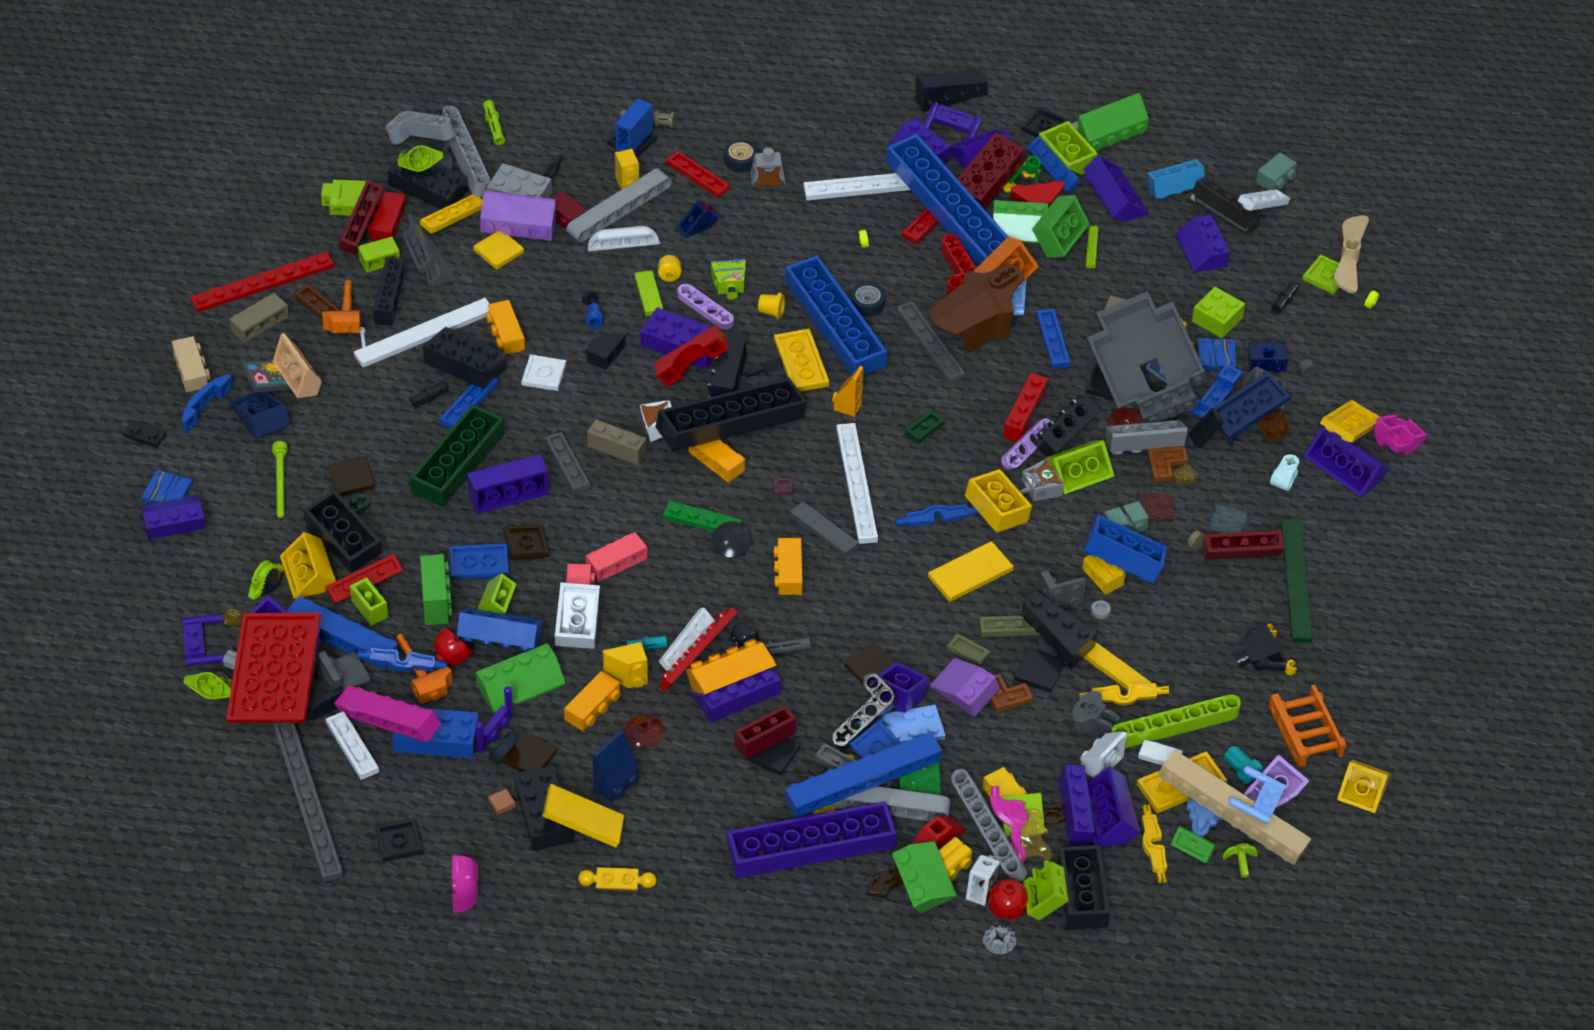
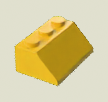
(307, 566)

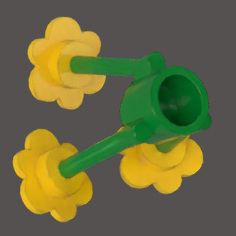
(1029, 169)

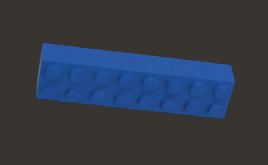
(835, 316)

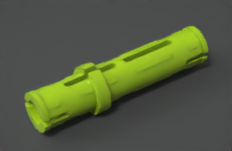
(492, 118)

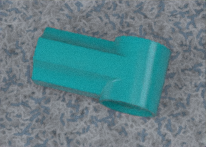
(1239, 761)

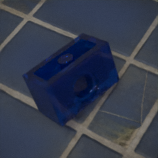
(1268, 356)

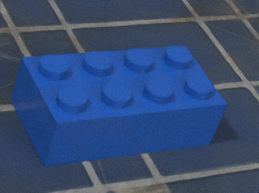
(1125, 549)
(500, 628)
(453, 737)

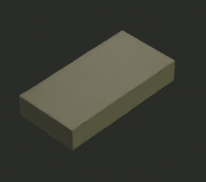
(968, 650)

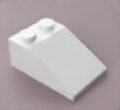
(577, 615)

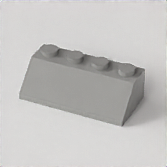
(1145, 436)

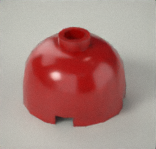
(450, 648)
(1008, 899)

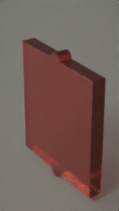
(1158, 506)

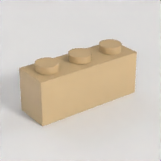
(190, 363)

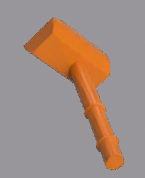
(346, 320)
(431, 685)

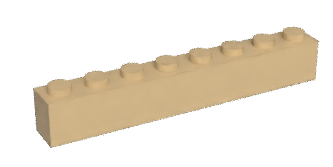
(1215, 794)

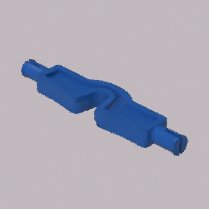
(927, 516)
(390, 658)

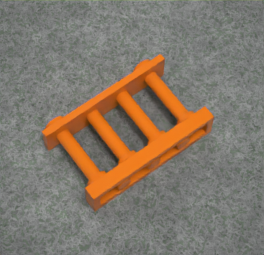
(1293, 738)

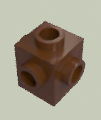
(1274, 426)

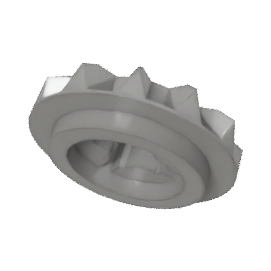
(997, 946)

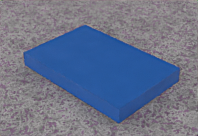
(478, 561)

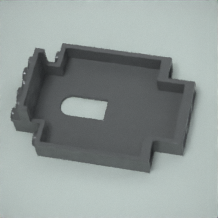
(1136, 336)

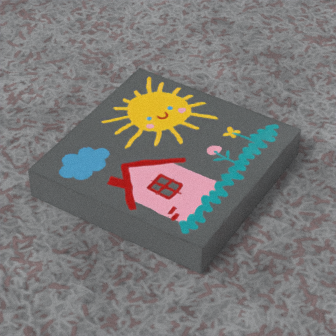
(264, 376)

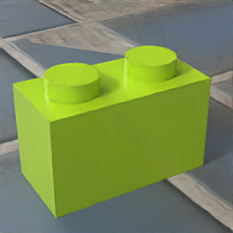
(374, 254)
(497, 594)
(368, 601)

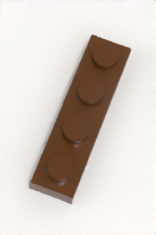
(315, 302)

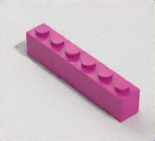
(388, 713)

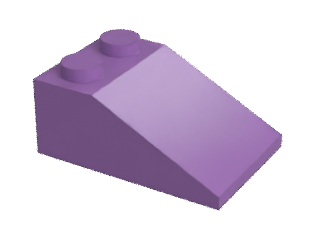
(966, 685)

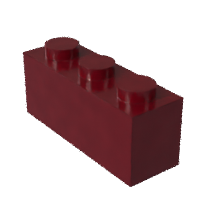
(765, 732)

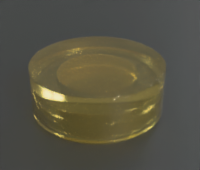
(232, 617)

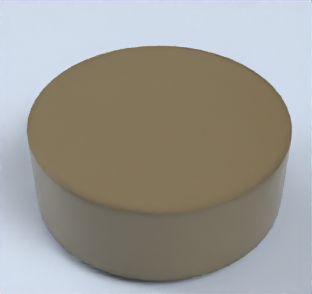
(1195, 540)

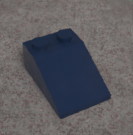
(261, 413)
(614, 768)

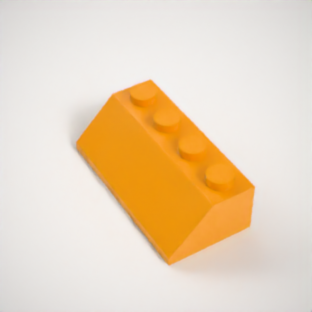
(729, 667)

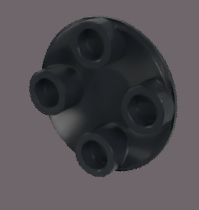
(731, 539)

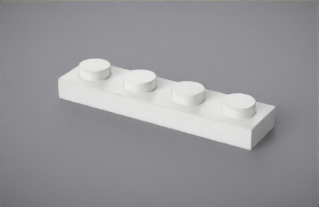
(1263, 199)
(686, 638)
(352, 745)

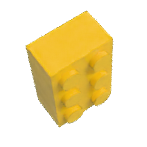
(998, 500)

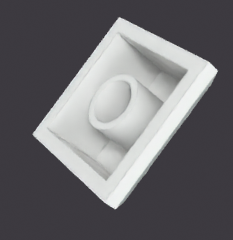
(1104, 753)

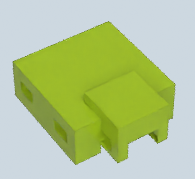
(341, 196)
(1050, 890)

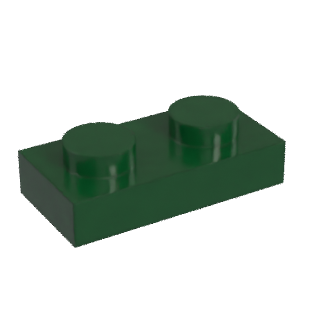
(924, 426)

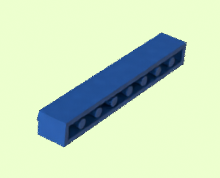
(863, 774)

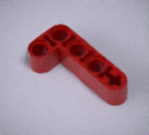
(957, 259)

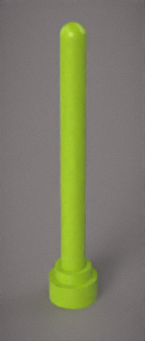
(279, 450)

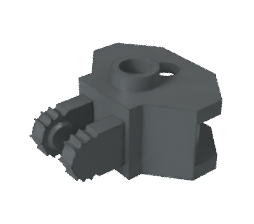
(1093, 714)

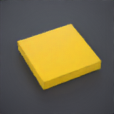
(498, 249)

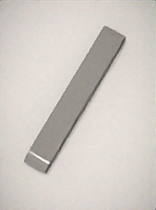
(467, 154)
(618, 205)
(900, 803)
(994, 830)

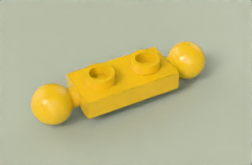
(617, 879)

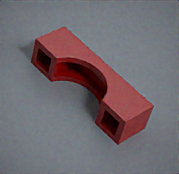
(673, 365)
(1020, 415)

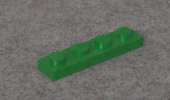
(695, 516)

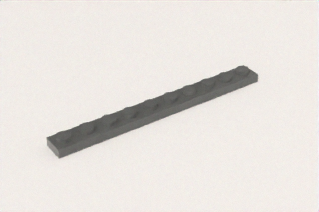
(308, 801)

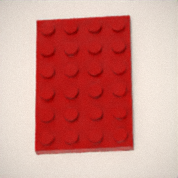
(274, 668)

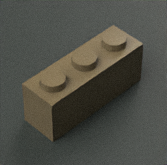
(258, 317)
(617, 442)

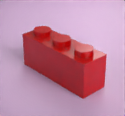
(387, 217)

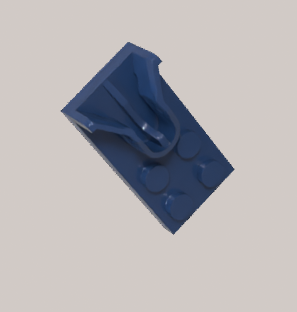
(1250, 405)

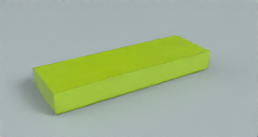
(648, 291)

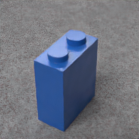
(634, 126)

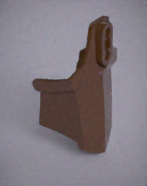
(979, 307)

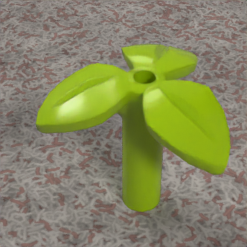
(1241, 850)

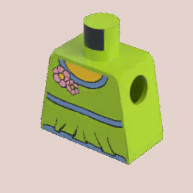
(729, 277)

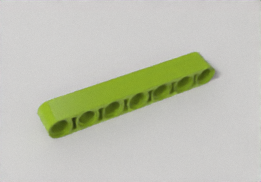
(1180, 720)

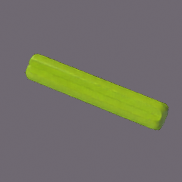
(1092, 247)

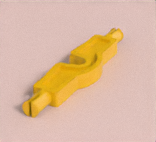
(1135, 693)
(1155, 852)

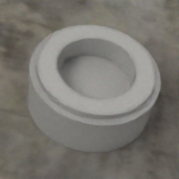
(1100, 609)

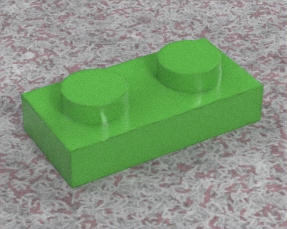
(1193, 844)

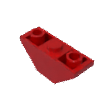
(1037, 192)
(941, 830)

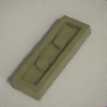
(1005, 626)

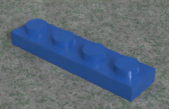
(1054, 164)
(1053, 338)
(472, 395)

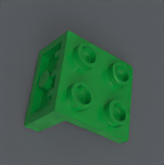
(923, 780)

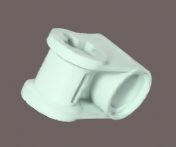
(1285, 473)

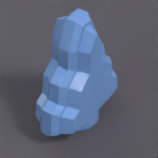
(1201, 818)

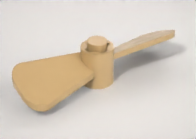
(1346, 272)

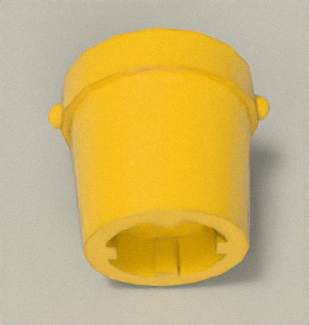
(772, 305)

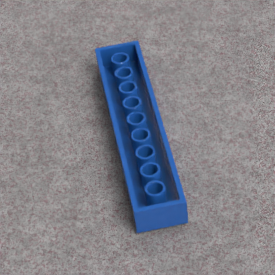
(945, 197)

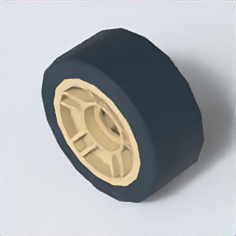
(739, 155)

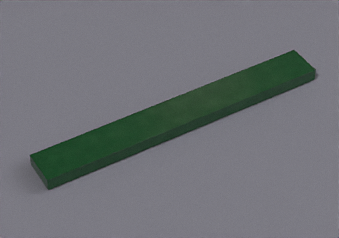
(1296, 581)

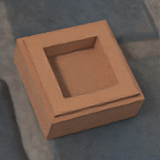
(501, 801)

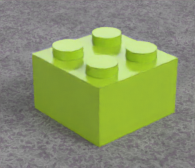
(1218, 312)

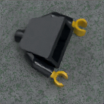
(1264, 651)

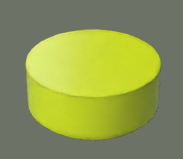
(863, 238)
(1371, 299)

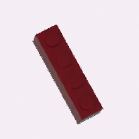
(360, 217)
(1242, 545)

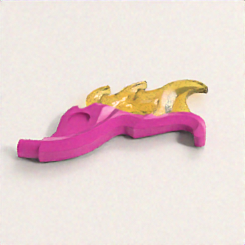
(1025, 829)

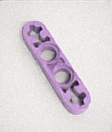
(707, 305)
(1026, 443)

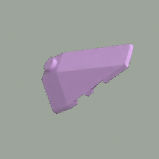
(1284, 773)

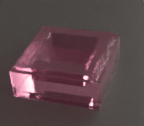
(782, 487)

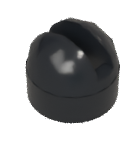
(591, 295)

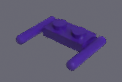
(953, 119)
(194, 640)
(500, 720)

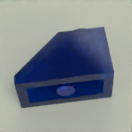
(697, 219)

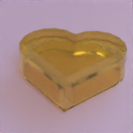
(1185, 474)

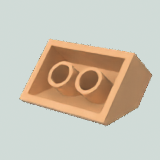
(296, 369)

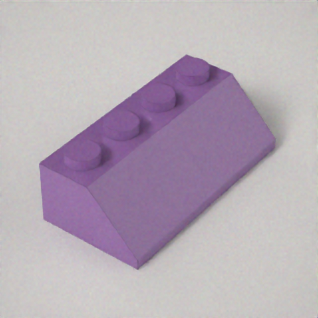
(518, 215)

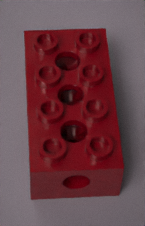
(992, 169)

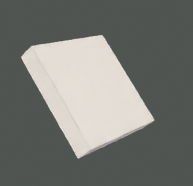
(543, 372)

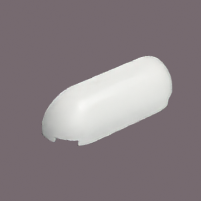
(623, 238)

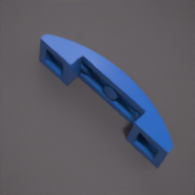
(217, 387)
(1219, 391)

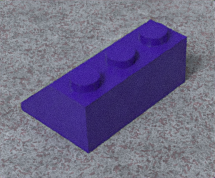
(934, 142)
(967, 149)
(1203, 244)
(173, 517)

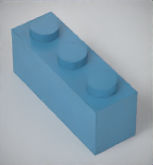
(1175, 178)

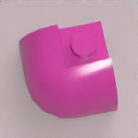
(1398, 434)
(464, 883)

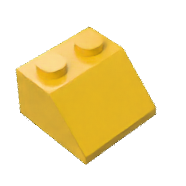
(627, 665)
(1363, 786)

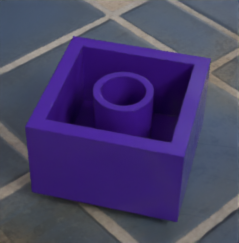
(906, 684)

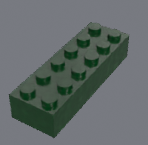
(457, 455)

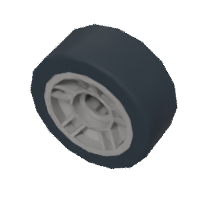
(868, 299)

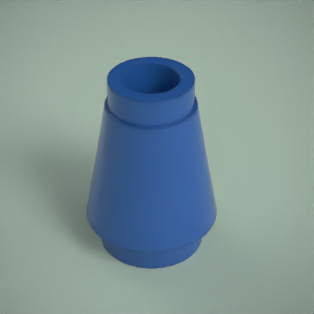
(594, 316)

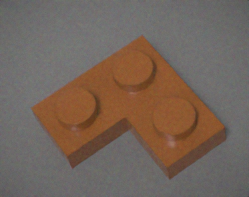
(1163, 459)
(1010, 697)

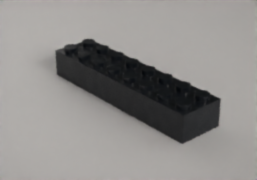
(730, 414)

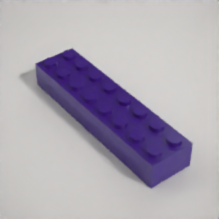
(811, 839)

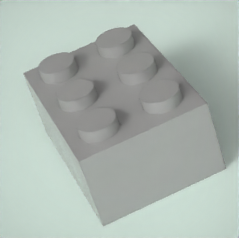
(520, 182)

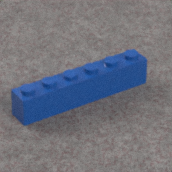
(342, 632)

